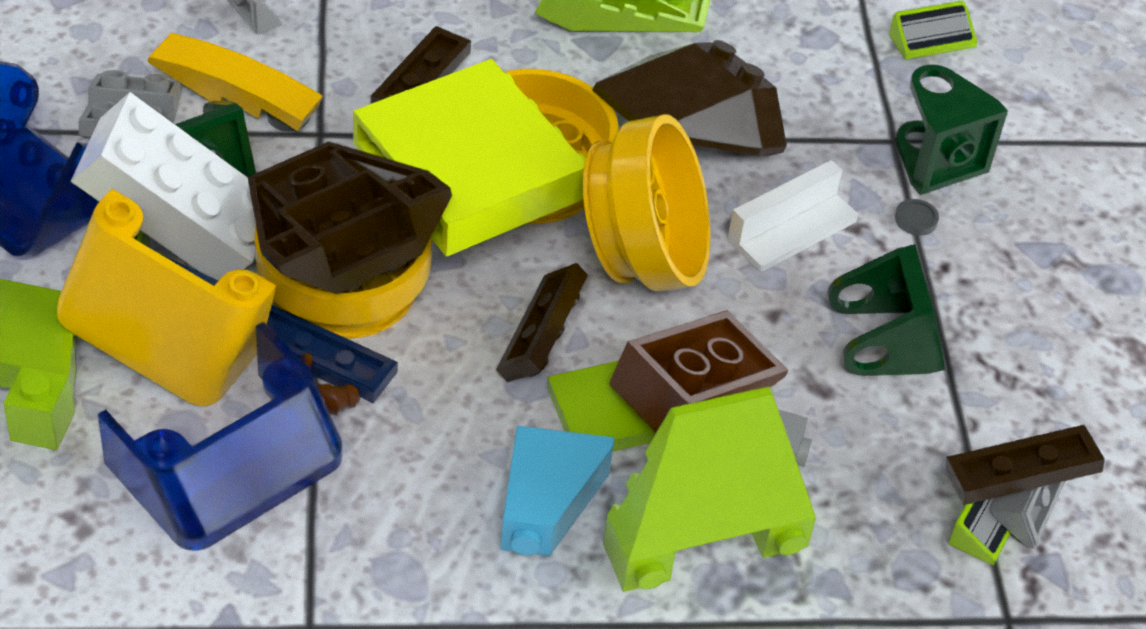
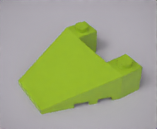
(626, 15)
(35, 365)
(710, 477)

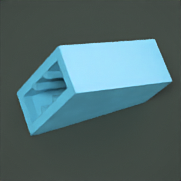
(550, 486)

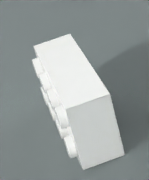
(185, 191)

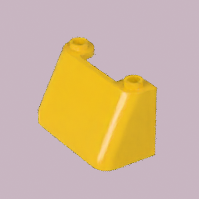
(158, 313)

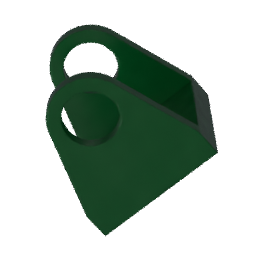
(958, 128)
(225, 131)
(896, 288)

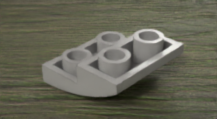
(113, 85)

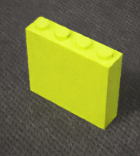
(483, 144)

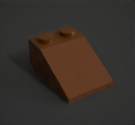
(692, 365)

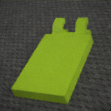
(594, 408)

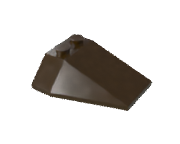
(707, 91)
(344, 215)

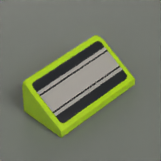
(933, 30)
(979, 532)

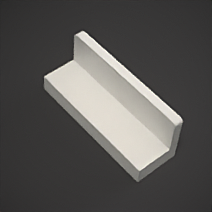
(791, 217)

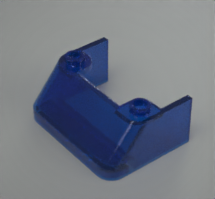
(238, 471)

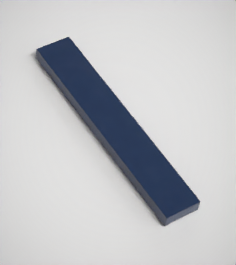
(334, 357)

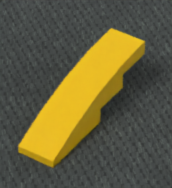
(228, 75)

